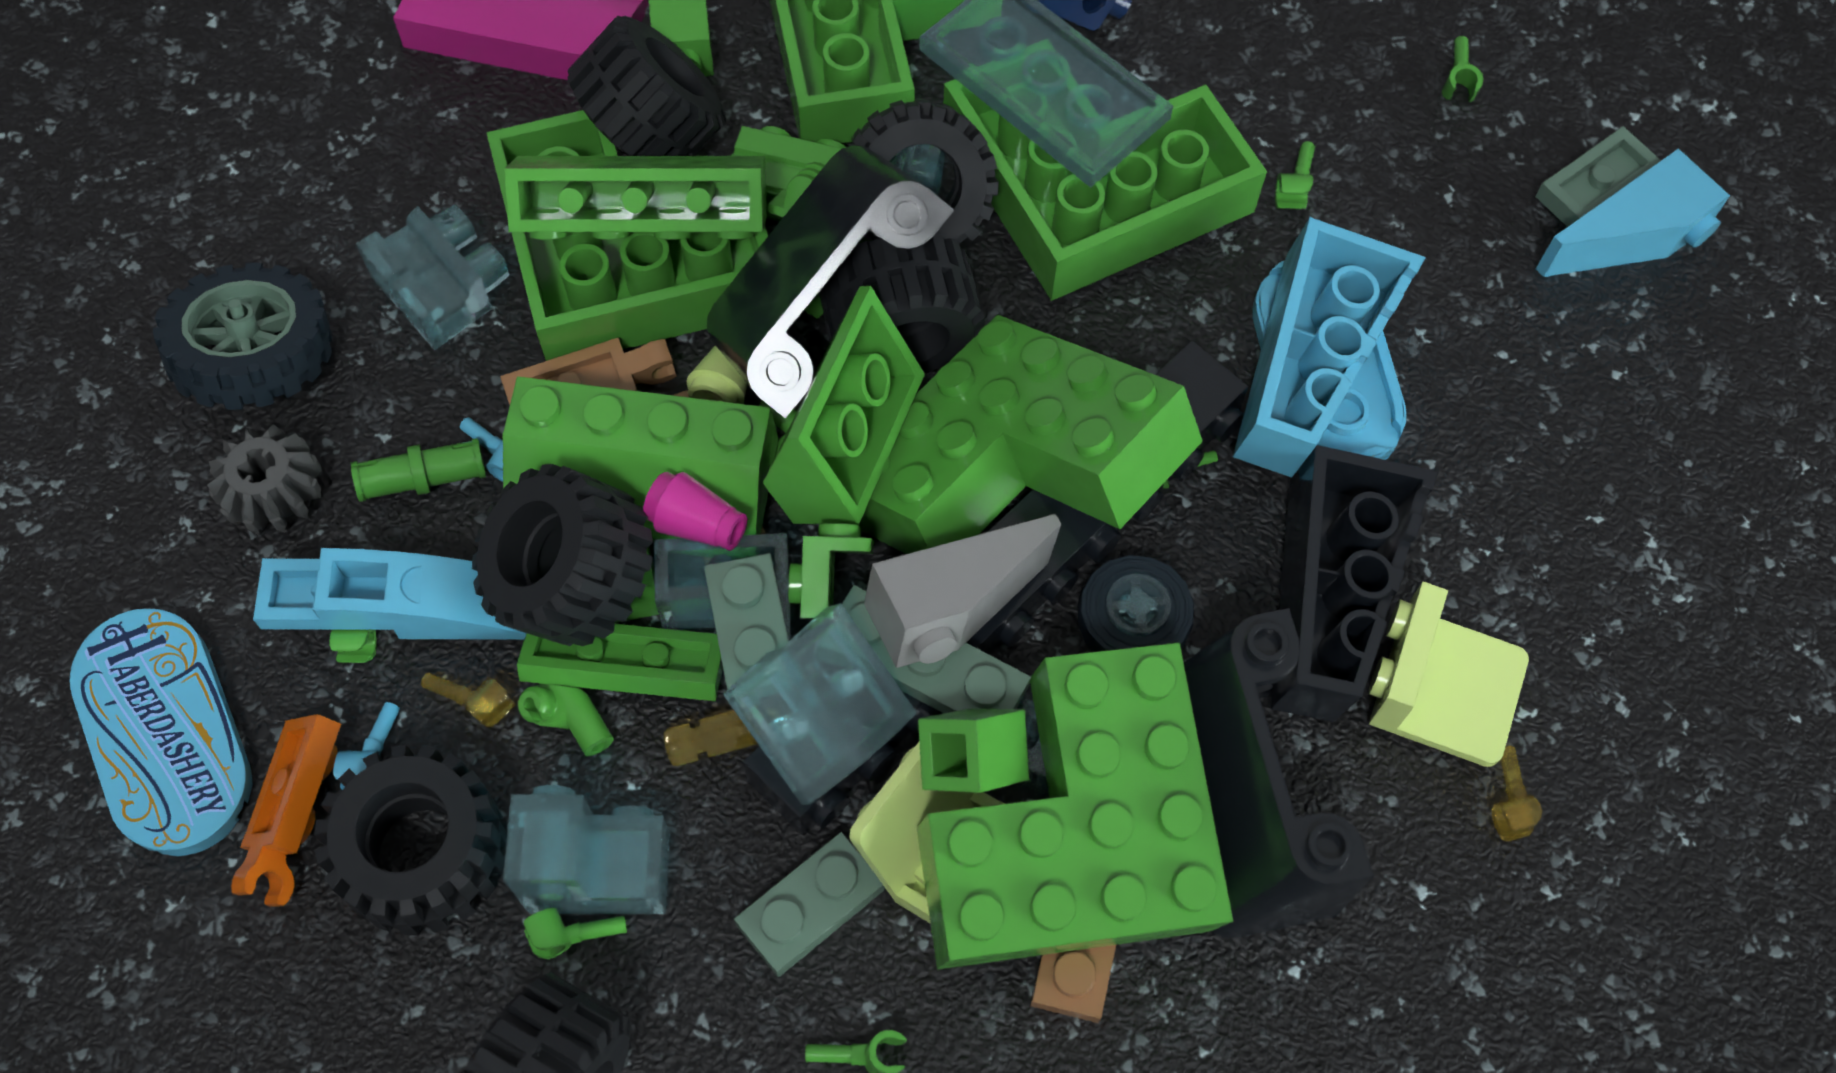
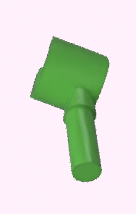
(1462, 72)
(1293, 189)
(353, 645)
(551, 938)
(857, 1053)

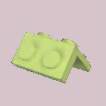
(1446, 682)
(888, 830)

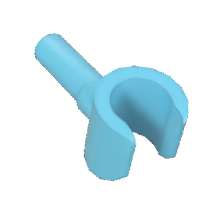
(490, 442)
(372, 744)

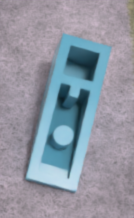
(1641, 221)

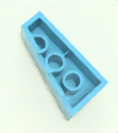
(1320, 332)

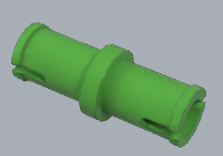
(418, 469)

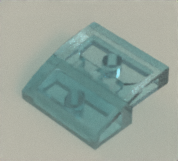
(820, 704)

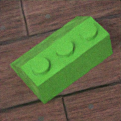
(846, 419)

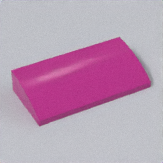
(511, 34)

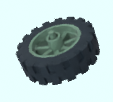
(248, 358)

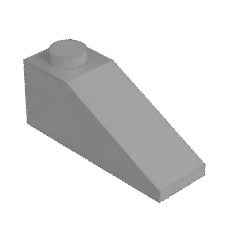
(947, 593)

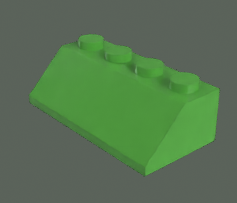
(637, 436)

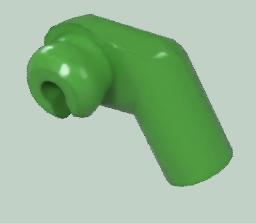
(566, 709)

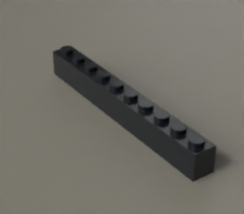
(1216, 405)

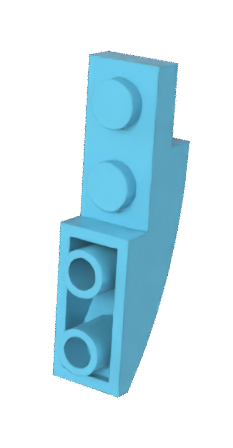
(376, 591)

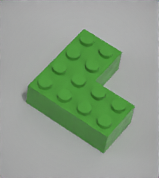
(849, 58)
(1163, 194)
(612, 288)
(1031, 415)
(1116, 848)

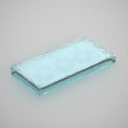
(1047, 82)

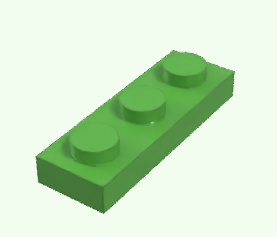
(629, 661)

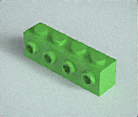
(636, 195)

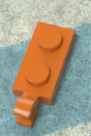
(285, 806)

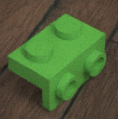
(813, 580)

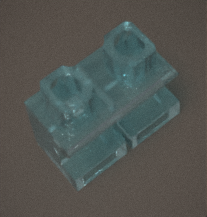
(430, 277)

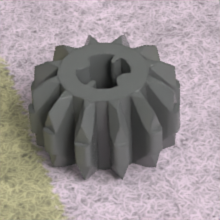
(265, 479)

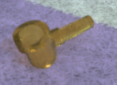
(486, 704)
(1520, 813)

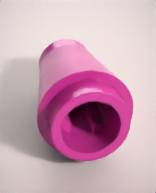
(691, 511)

